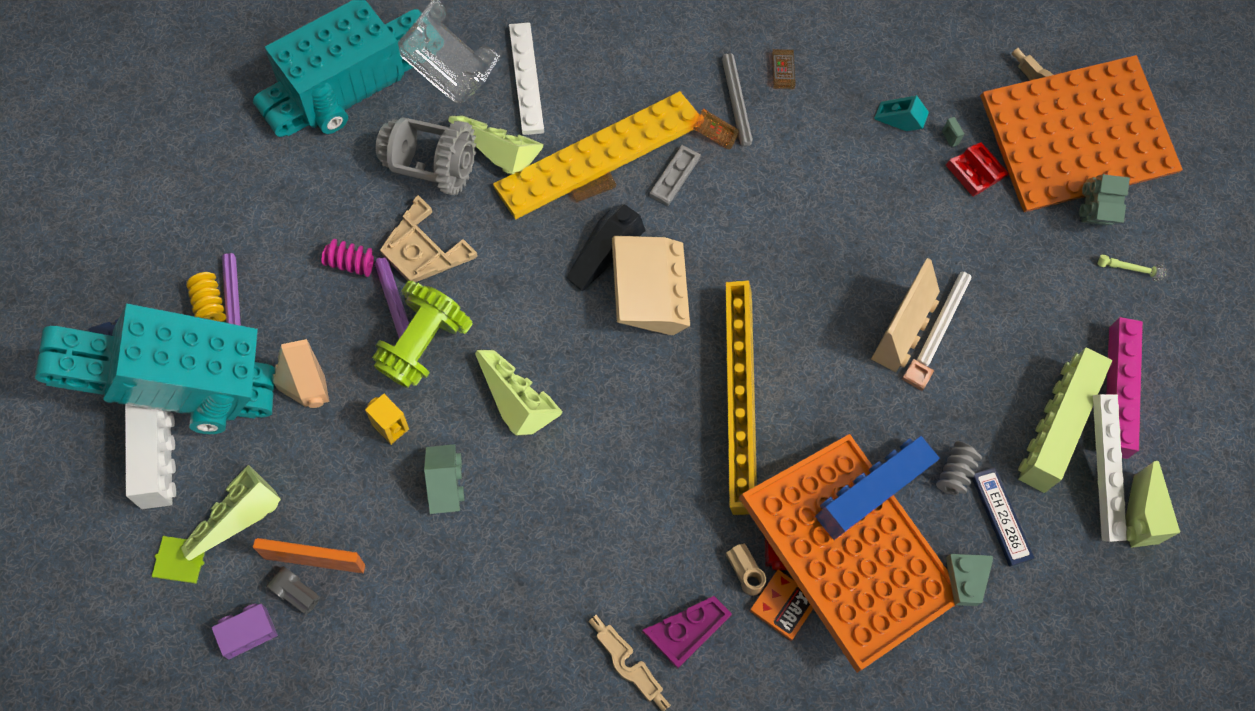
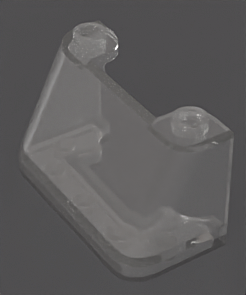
(444, 57)

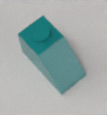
(903, 113)

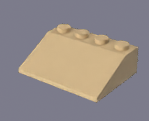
(650, 283)
(909, 320)

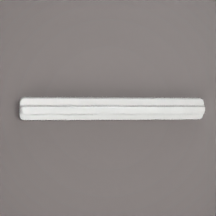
(944, 318)

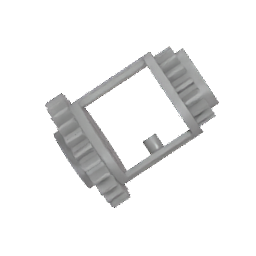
(452, 158)

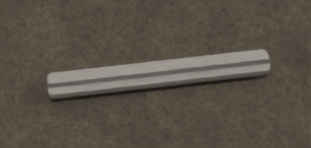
(737, 99)

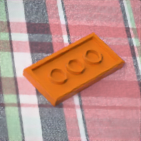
(309, 555)

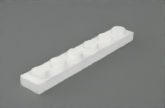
(526, 79)
(1109, 468)

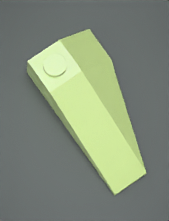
(503, 150)
(517, 402)
(247, 502)

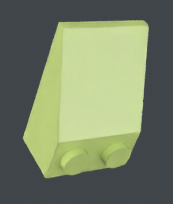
(1150, 510)

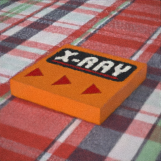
(782, 605)

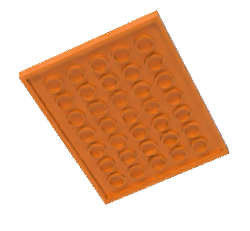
(1078, 128)
(872, 580)

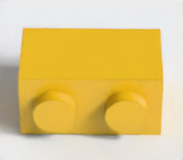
(387, 418)

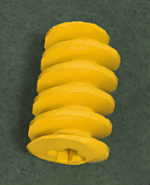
(205, 297)

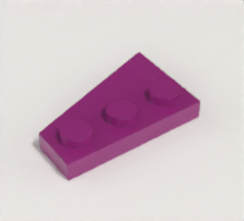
(686, 631)

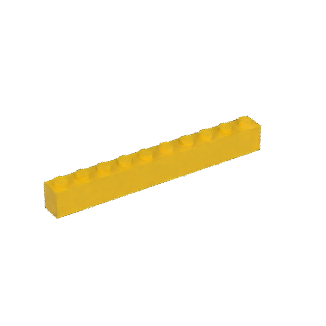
(740, 393)

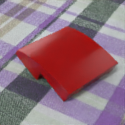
(977, 169)

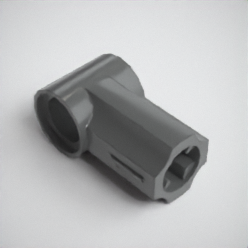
(289, 587)

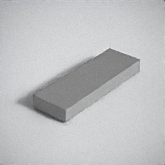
(674, 175)

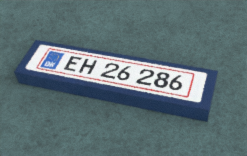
(1002, 517)

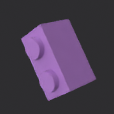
(244, 630)

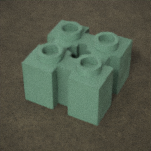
(1104, 200)

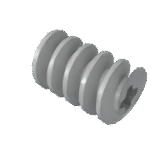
(958, 469)

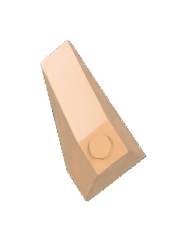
(300, 374)

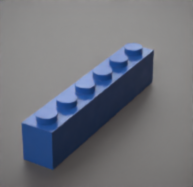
(877, 487)

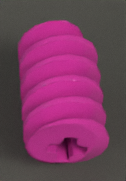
(348, 258)

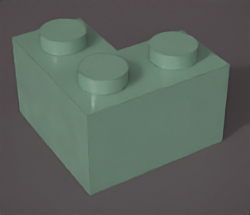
(442, 476)

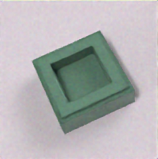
(953, 132)

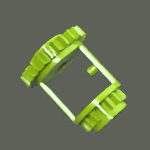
(433, 312)

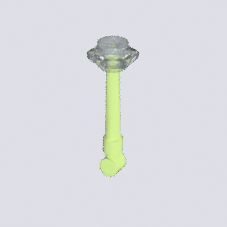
(1157, 272)

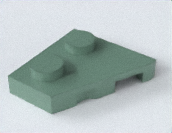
(968, 577)

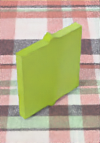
(172, 563)

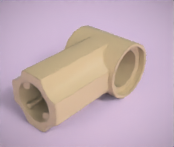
(746, 567)

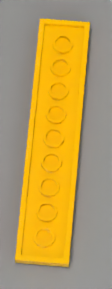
(596, 155)

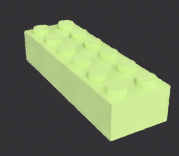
(1064, 420)

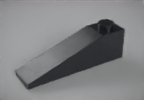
(598, 251)

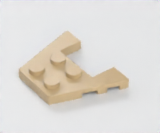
(415, 253)

